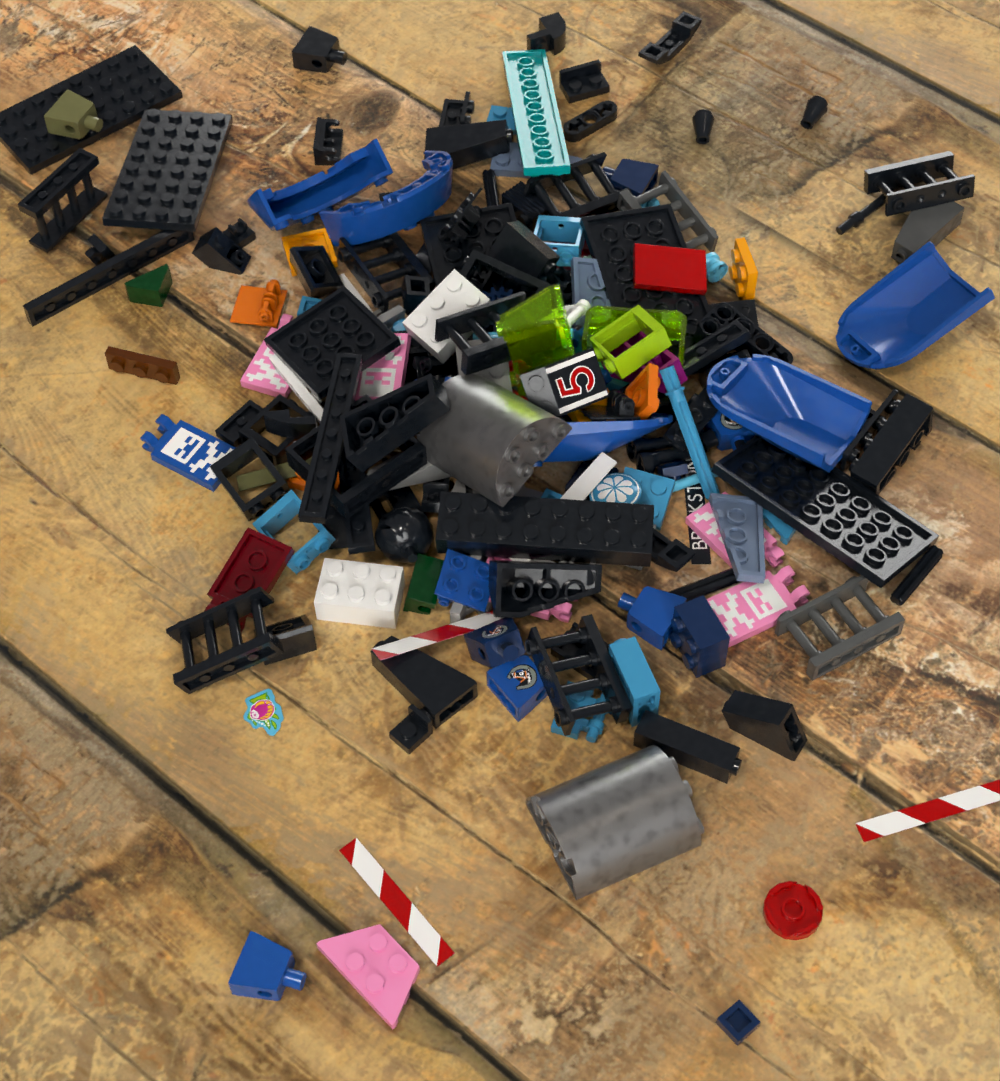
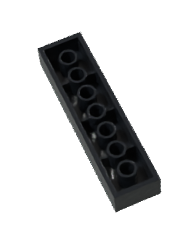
(546, 529)

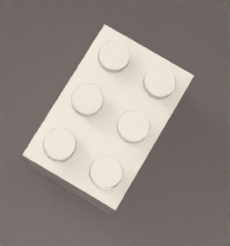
(449, 297)
(359, 593)

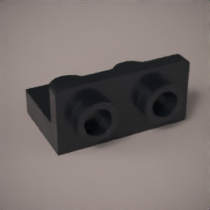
(583, 81)

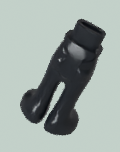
(647, 457)

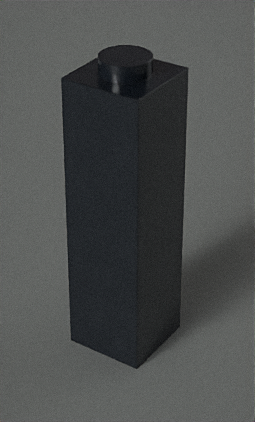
(688, 746)

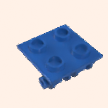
(463, 581)

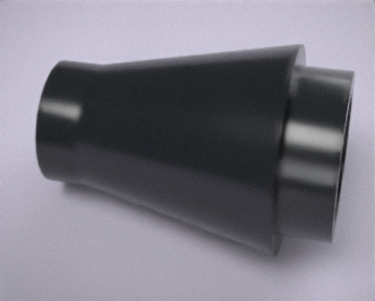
(814, 110)
(703, 124)

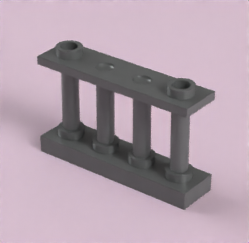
(679, 202)
(841, 650)

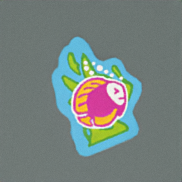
(264, 712)

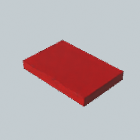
(669, 269)

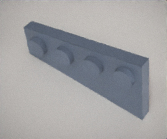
(510, 163)
(587, 284)
(742, 534)

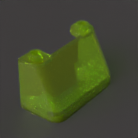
(536, 332)

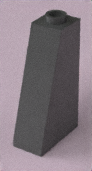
(924, 226)

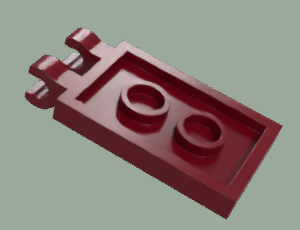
(253, 564)

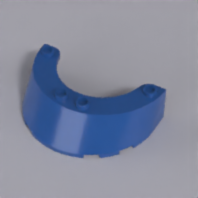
(322, 191)
(399, 210)

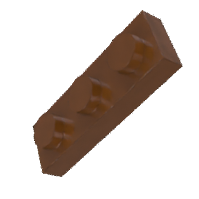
(142, 365)

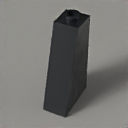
(470, 141)
(427, 682)

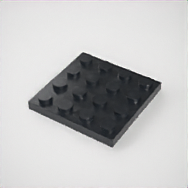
(331, 326)

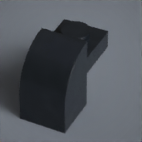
(550, 34)
(414, 292)

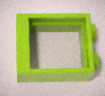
(622, 330)

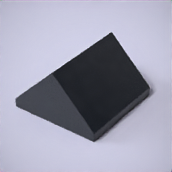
(315, 270)
(295, 635)

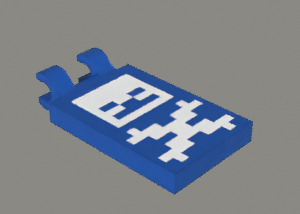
(186, 450)

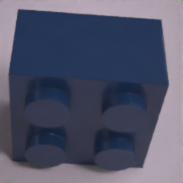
(699, 636)

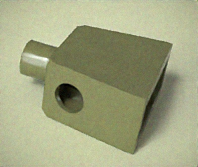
(72, 116)

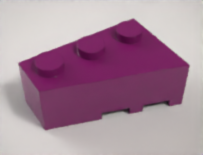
(663, 360)

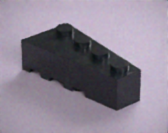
(893, 442)

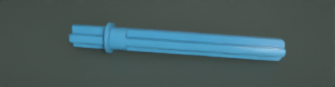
(689, 430)

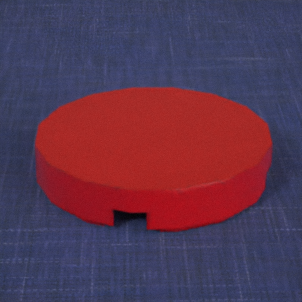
(792, 910)

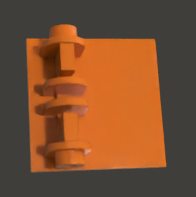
(259, 305)

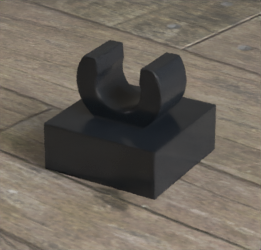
(240, 233)
(99, 251)

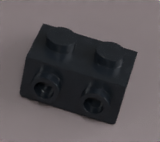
(457, 111)

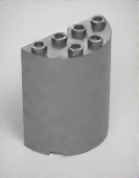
(490, 437)
(617, 820)

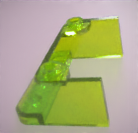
(601, 316)

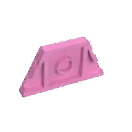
(374, 967)

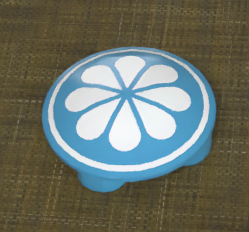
(618, 489)

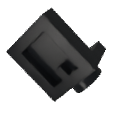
(412, 730)

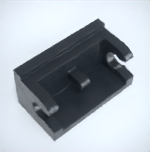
(327, 142)

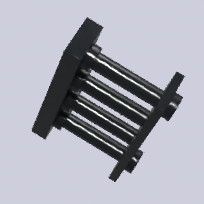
(915, 171)
(52, 189)
(596, 204)
(397, 253)
(491, 351)
(241, 654)
(595, 656)

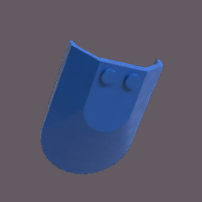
(907, 311)
(788, 407)
(592, 437)

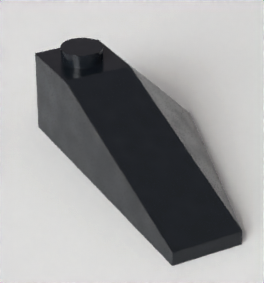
(528, 586)

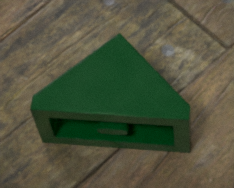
(150, 287)

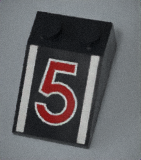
(565, 383)

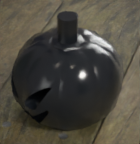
(404, 534)

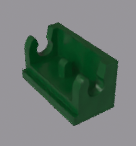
(423, 585)

